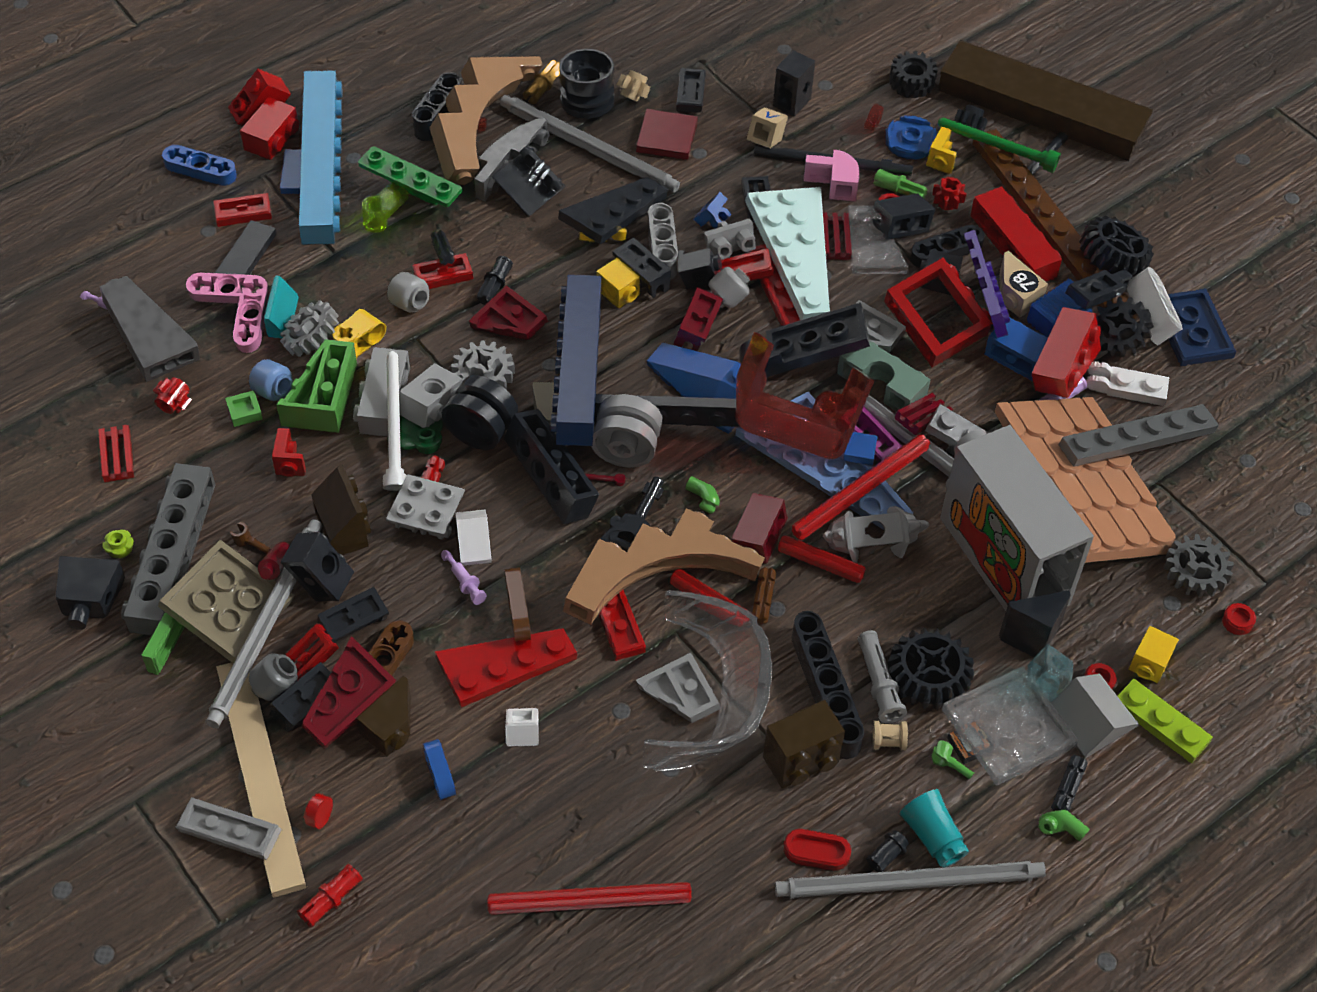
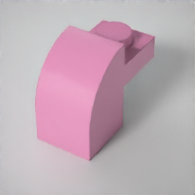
(839, 171)

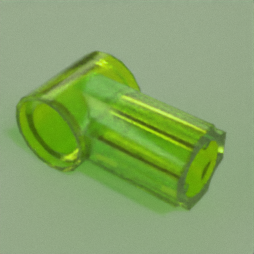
(380, 207)

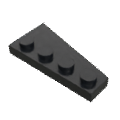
(614, 210)

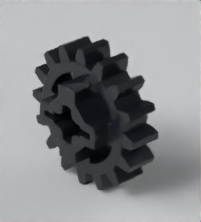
(1122, 327)

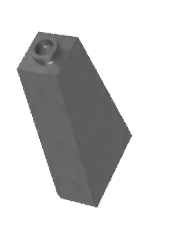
(148, 331)

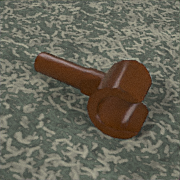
(245, 538)

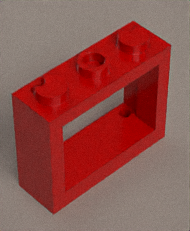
(916, 327)

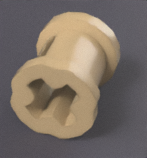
(890, 735)

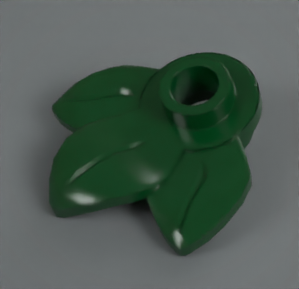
(425, 439)

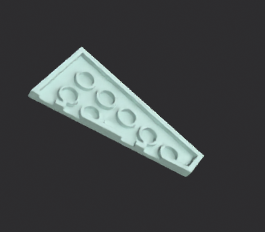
(795, 238)

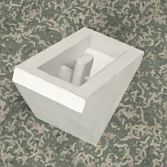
(473, 537)

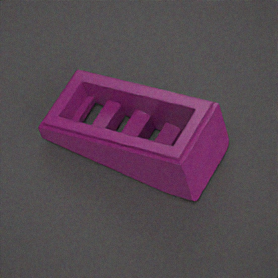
(870, 423)

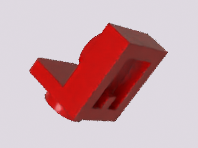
(284, 455)

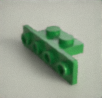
(411, 177)

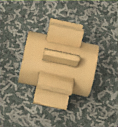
(633, 85)

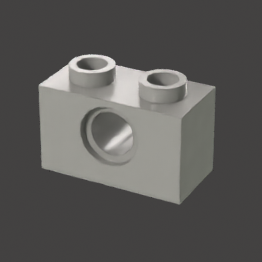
(427, 395)

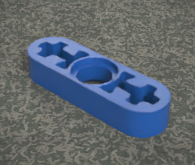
(217, 169)

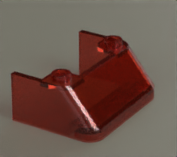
(816, 430)

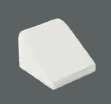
(522, 727)

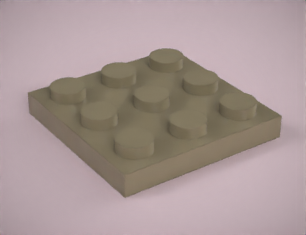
(220, 599)

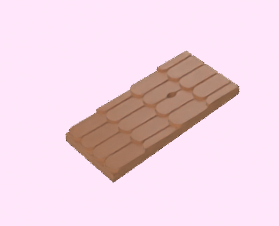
(1104, 492)

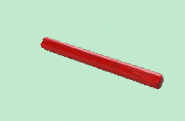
(860, 487)
(589, 898)

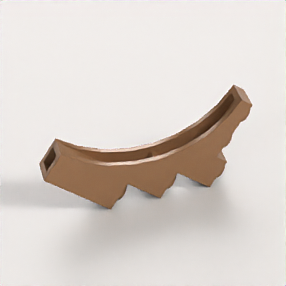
(651, 552)

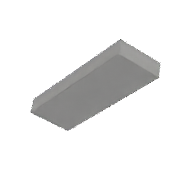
(228, 828)

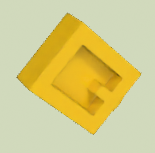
(940, 152)

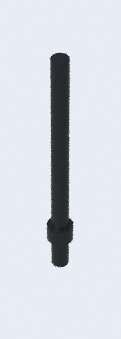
(864, 164)

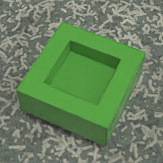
(244, 408)

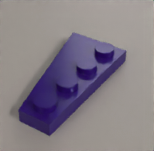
(988, 285)

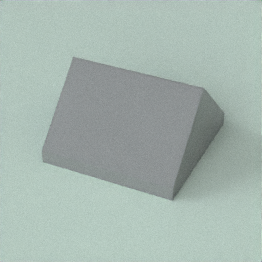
(1093, 713)

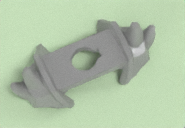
(849, 532)

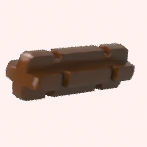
(764, 594)

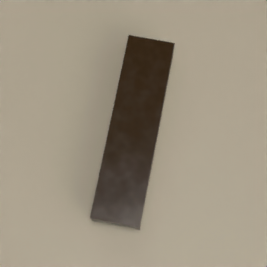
(1044, 99)

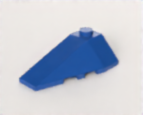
(695, 373)

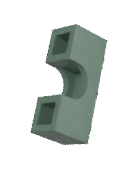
(903, 382)

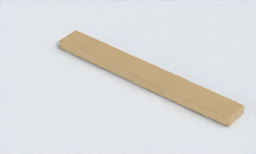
(264, 786)

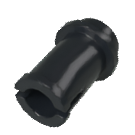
(887, 851)

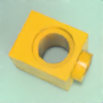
(619, 283)
(1153, 654)

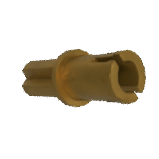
(542, 82)

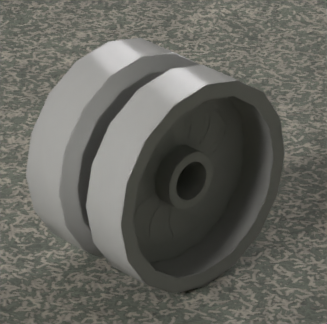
(627, 430)

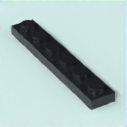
(689, 410)

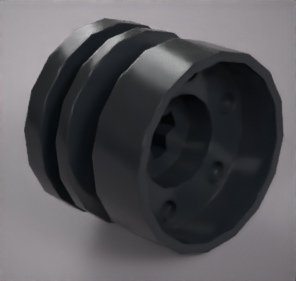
(587, 83)

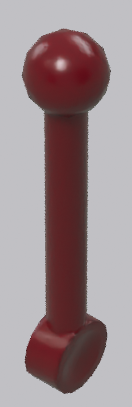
(619, 479)

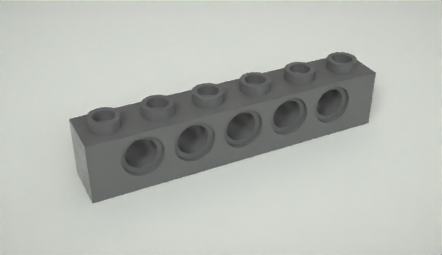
(185, 502)

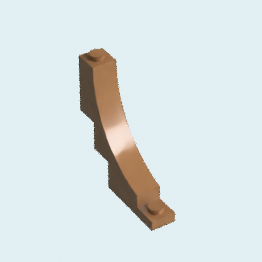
(485, 82)

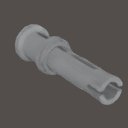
(884, 688)

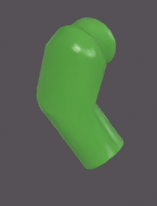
(705, 491)
(1062, 821)

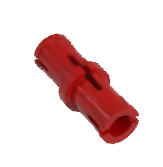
(329, 895)

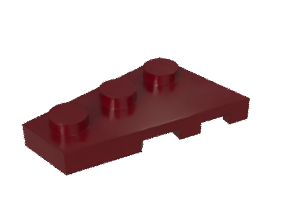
(349, 690)

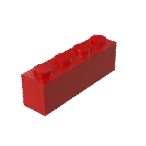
(1014, 232)

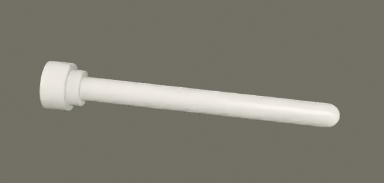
(394, 474)

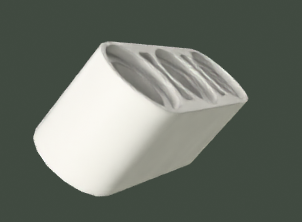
(1150, 290)

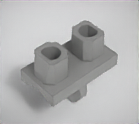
(731, 238)

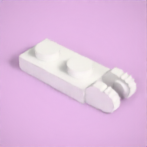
(1128, 383)

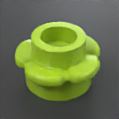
(119, 549)

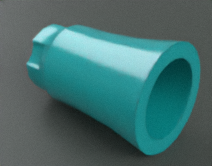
(935, 828)

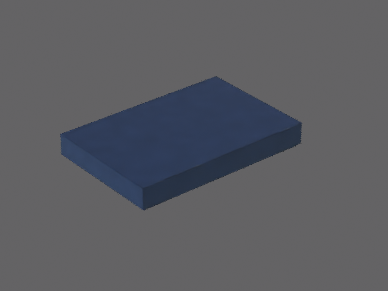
(1203, 332)

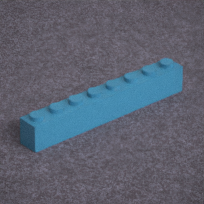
(319, 158)

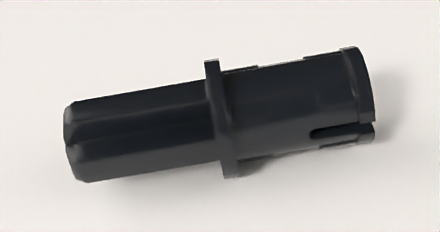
(494, 279)

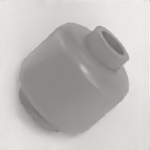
(730, 286)
(408, 292)

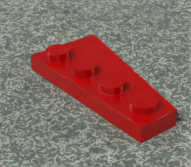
(499, 664)

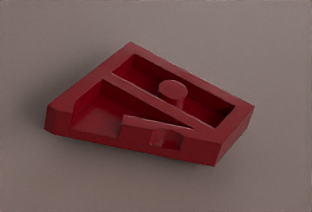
(509, 316)

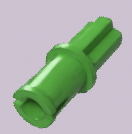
(898, 184)

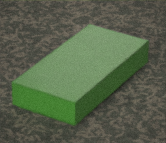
(161, 643)

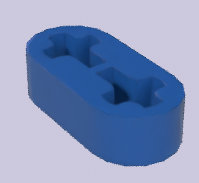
(439, 769)

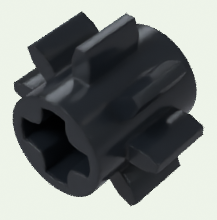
(972, 117)

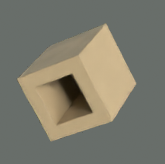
(767, 127)

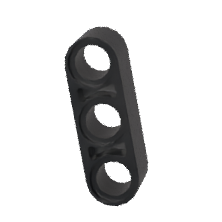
(432, 104)

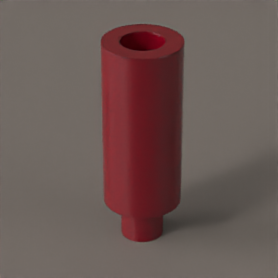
(270, 565)

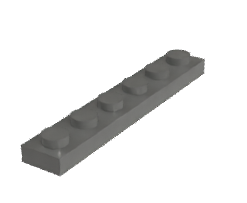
(1138, 435)

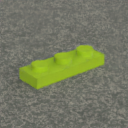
(1164, 721)

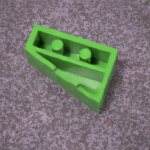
(322, 390)

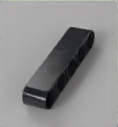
(826, 670)

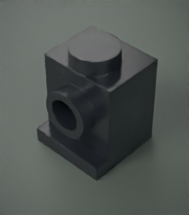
(698, 267)

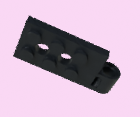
(794, 351)

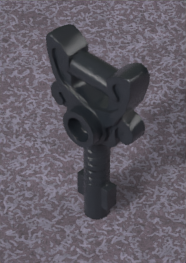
(631, 524)

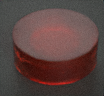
(874, 117)

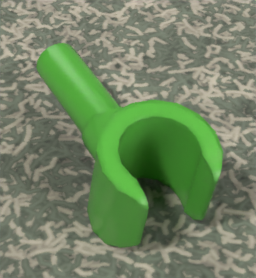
(942, 757)

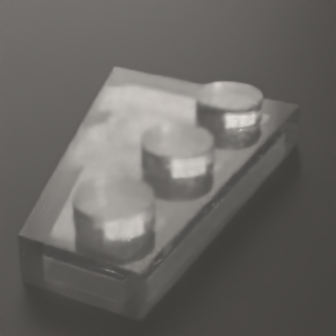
(869, 248)

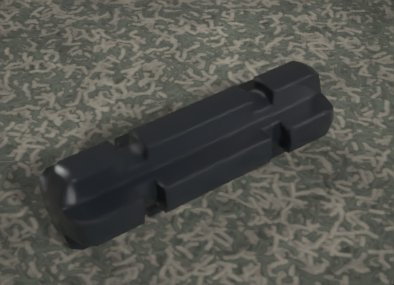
(442, 247)
(1069, 783)

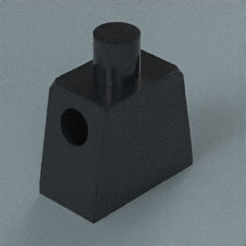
(87, 588)

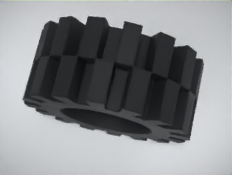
(915, 64)

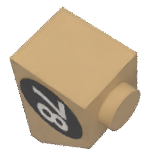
(1019, 285)

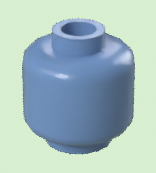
(270, 380)

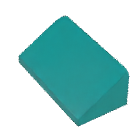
(280, 307)

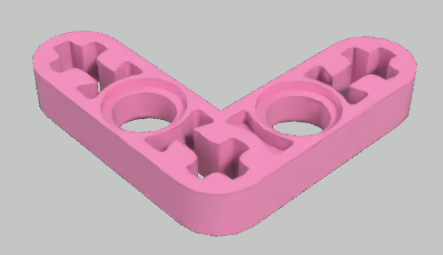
(246, 301)

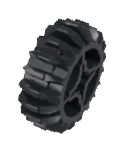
(1115, 246)
(929, 657)

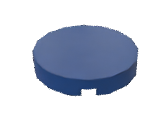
(910, 137)

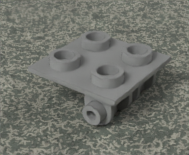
(425, 506)

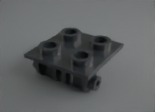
(528, 181)

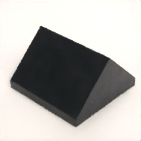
(1034, 621)

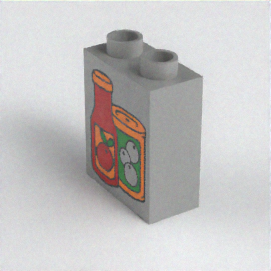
(1013, 518)

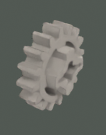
(309, 328)
(485, 362)

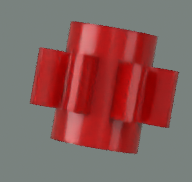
(949, 193)
(172, 395)

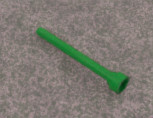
(1046, 159)

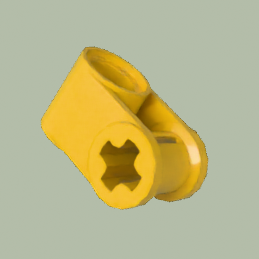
(362, 330)

